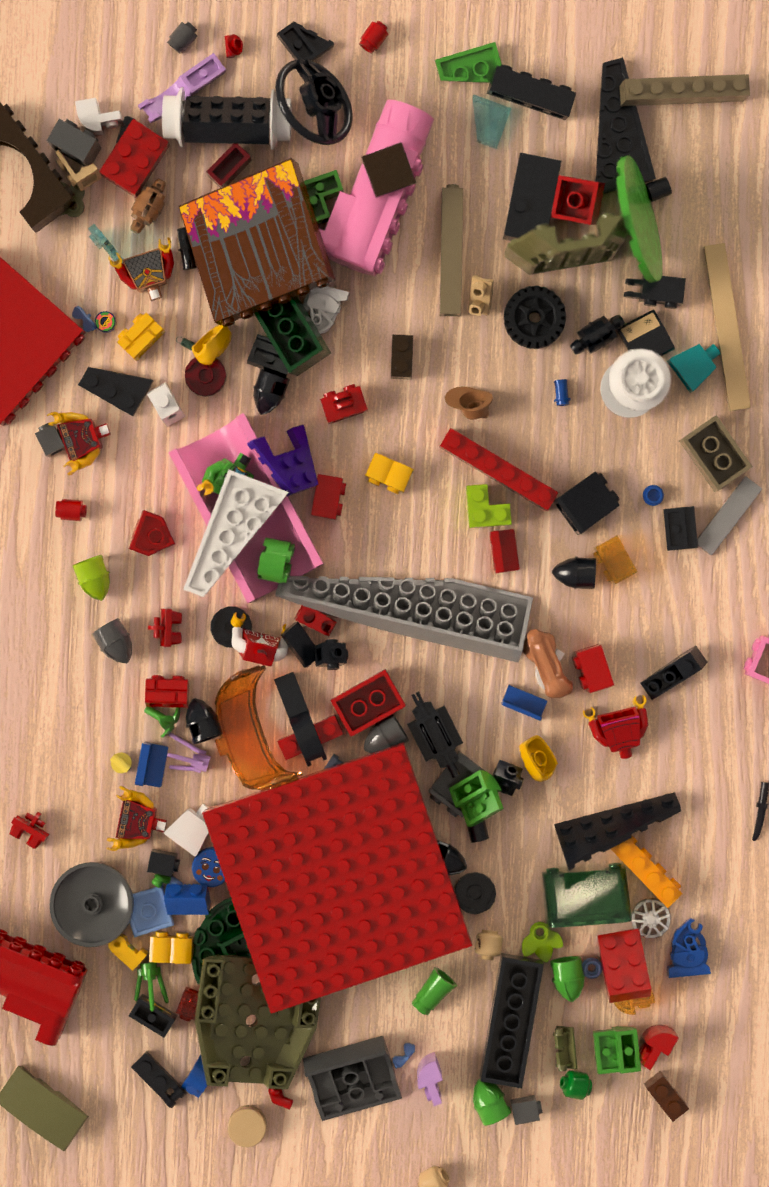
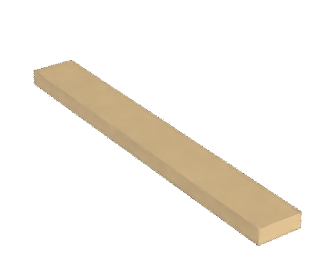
(727, 327)

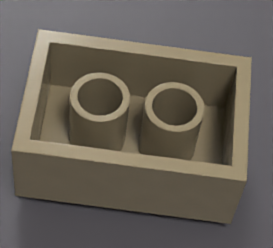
(715, 453)

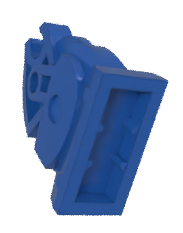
(686, 955)

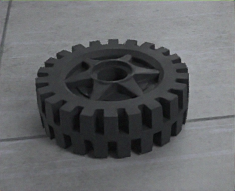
(551, 314)

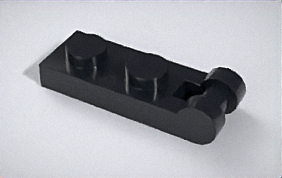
(158, 1079)

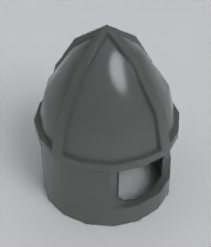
(114, 641)
(384, 735)

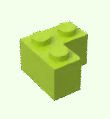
(481, 513)

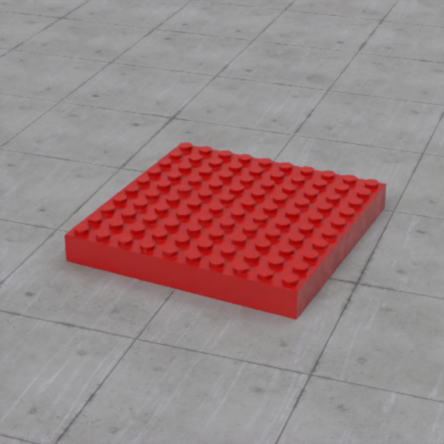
(337, 878)

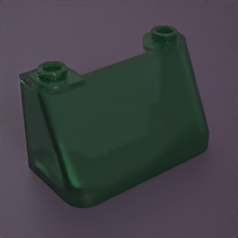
(586, 897)

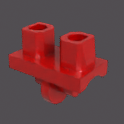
(164, 630)
(21, 825)

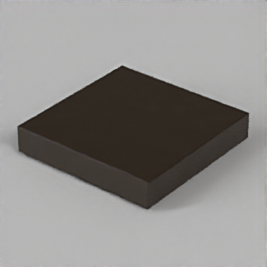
(388, 170)

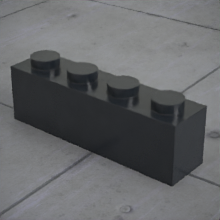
(531, 92)

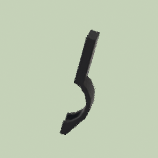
(300, 718)

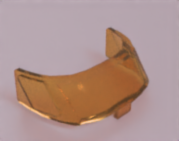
(243, 734)

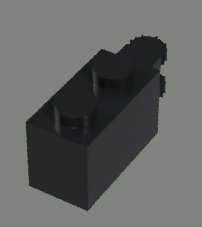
(666, 291)

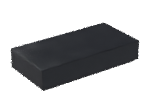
(300, 644)

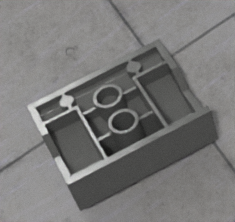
(352, 1078)

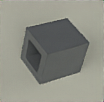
(50, 439)
(526, 1109)

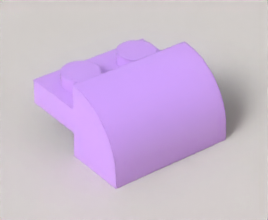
(428, 1076)

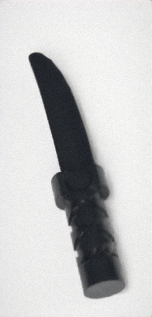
(762, 806)

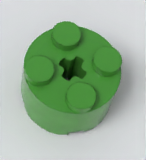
(275, 559)

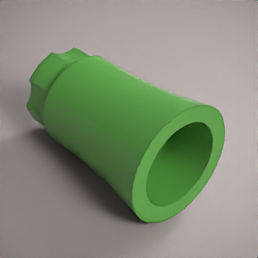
(433, 991)

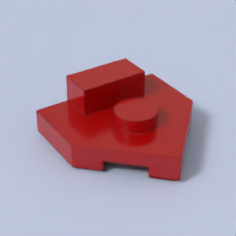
(150, 534)

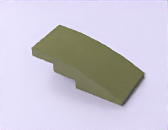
(42, 1108)

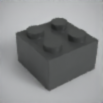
(73, 143)

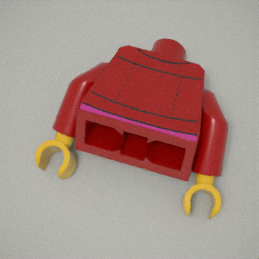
(620, 728)

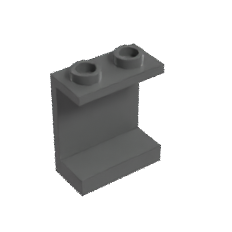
(440, 789)

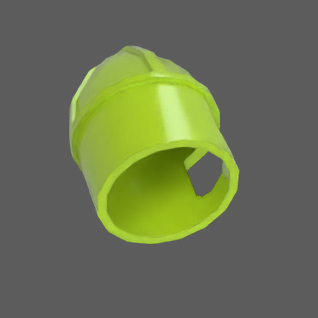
(93, 577)

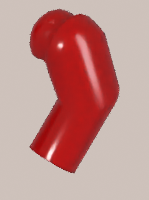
(279, 1099)

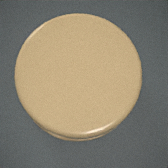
(247, 1126)

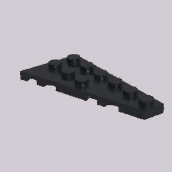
(618, 130)
(609, 828)

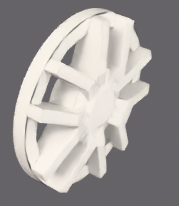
(651, 918)

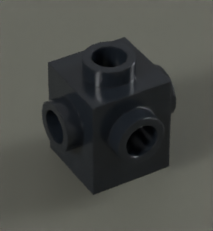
(331, 654)
(508, 777)

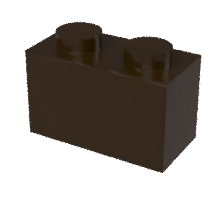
(402, 357)

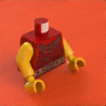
(79, 438)
(136, 820)

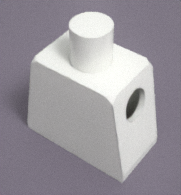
(165, 404)
(189, 830)

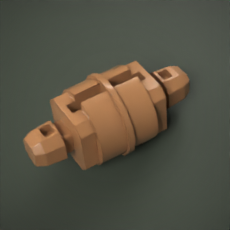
(142, 203)

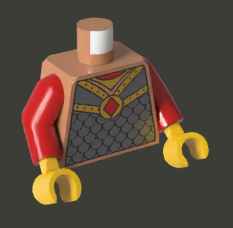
(146, 270)

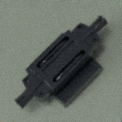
(435, 734)

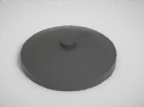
(91, 904)

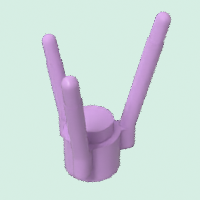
(198, 763)

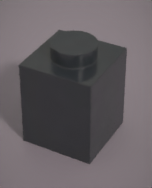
(163, 862)

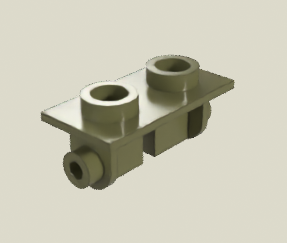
(565, 1044)

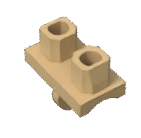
(480, 296)

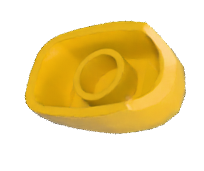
(212, 344)
(538, 758)

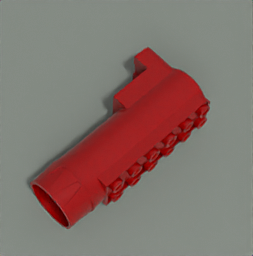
(39, 985)

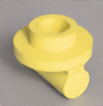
(121, 762)

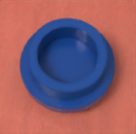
(653, 495)

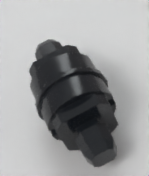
(597, 334)

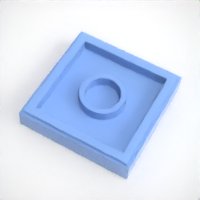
(150, 912)

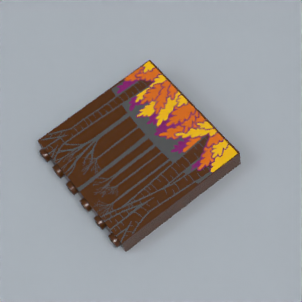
(256, 243)

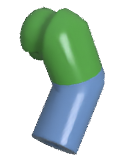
(160, 879)

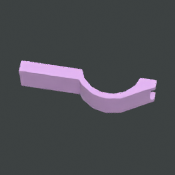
(192, 81)

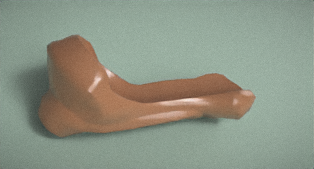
(540, 649)

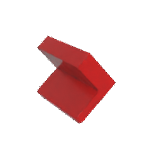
(504, 550)

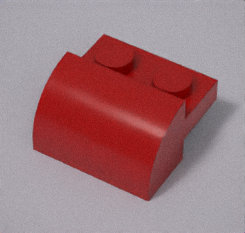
(658, 1039)

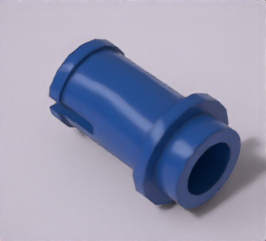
(561, 392)

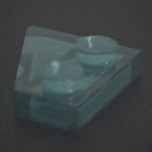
(489, 120)
(101, 241)

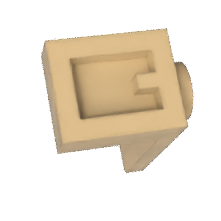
(84, 178)

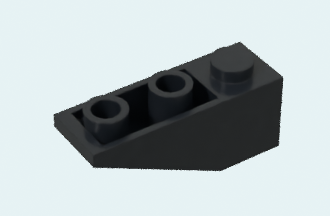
(674, 672)

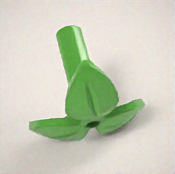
(166, 721)

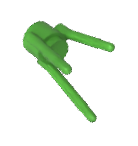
(149, 972)

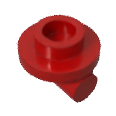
(233, 45)

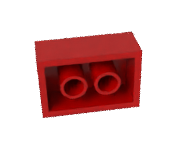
(134, 158)
(368, 702)
(624, 965)

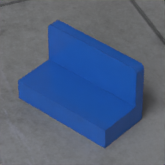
(524, 702)
(151, 765)

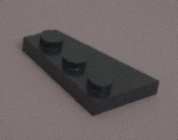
(116, 388)

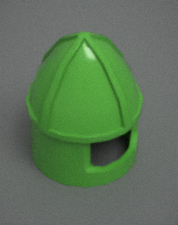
(568, 976)
(489, 1103)

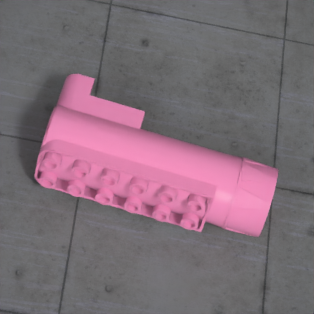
(360, 223)

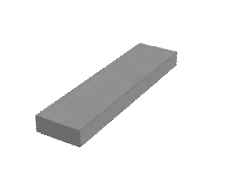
(728, 515)

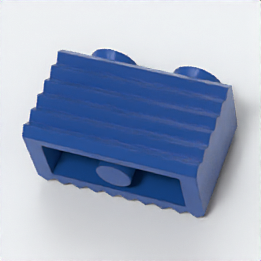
(187, 899)

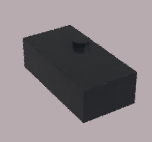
(531, 195)

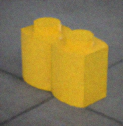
(389, 473)
(170, 948)

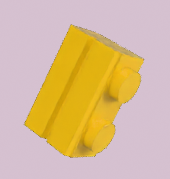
(140, 336)

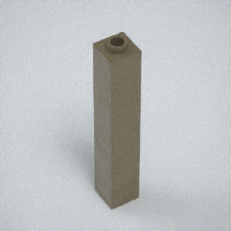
(451, 250)

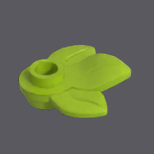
(541, 944)

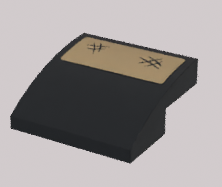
(646, 333)

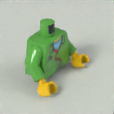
(217, 472)

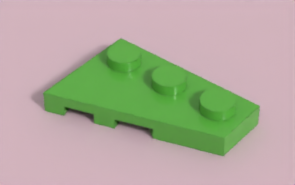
(469, 65)

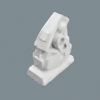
(324, 306)

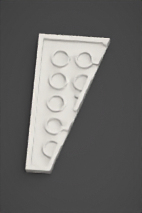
(236, 518)

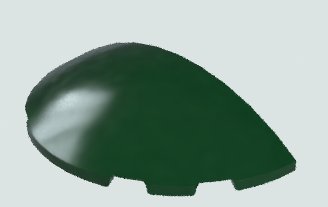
(218, 935)

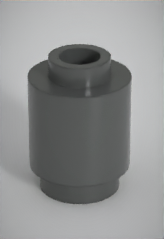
(182, 37)

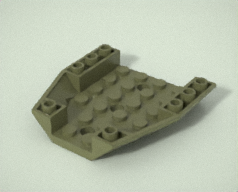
(541, 253)
(272, 1042)

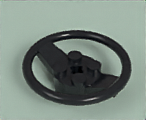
(322, 97)

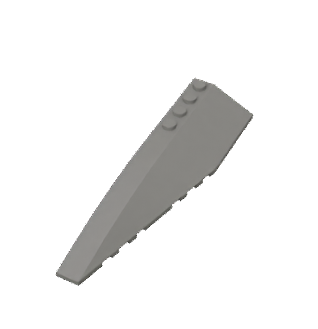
(427, 609)

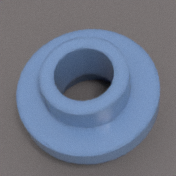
(598, 967)

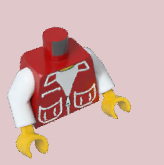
(257, 646)

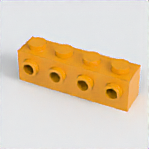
(650, 874)

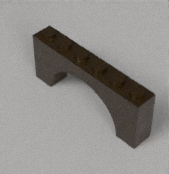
(48, 196)

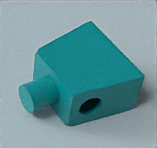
(694, 365)

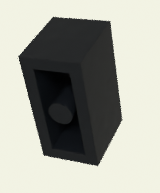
(158, 1020)

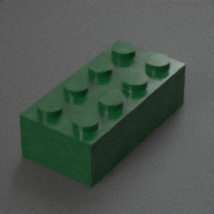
(293, 335)

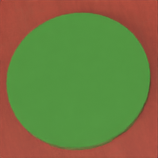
(639, 219)

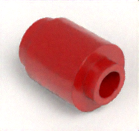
(373, 36)
(70, 510)

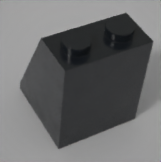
(587, 502)

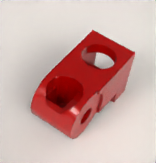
(315, 620)

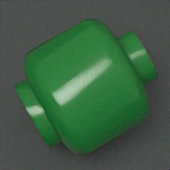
(576, 1085)

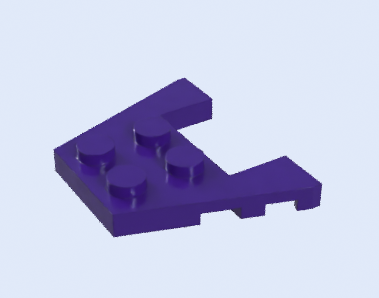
(293, 469)

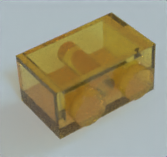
(614, 559)

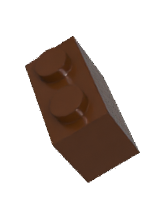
(666, 1096)

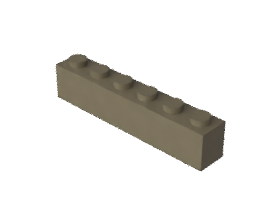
(684, 90)

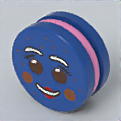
(207, 868)

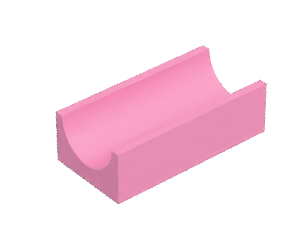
(281, 525)

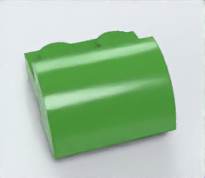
(477, 797)
(617, 1050)

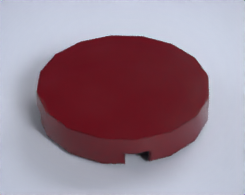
(205, 379)

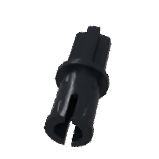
(185, 249)

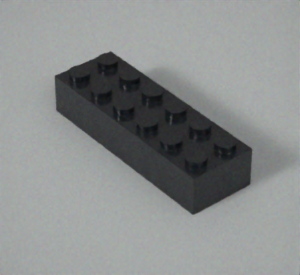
(511, 1020)

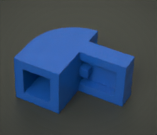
(195, 1081)

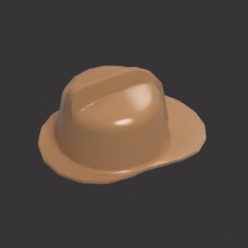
(470, 401)

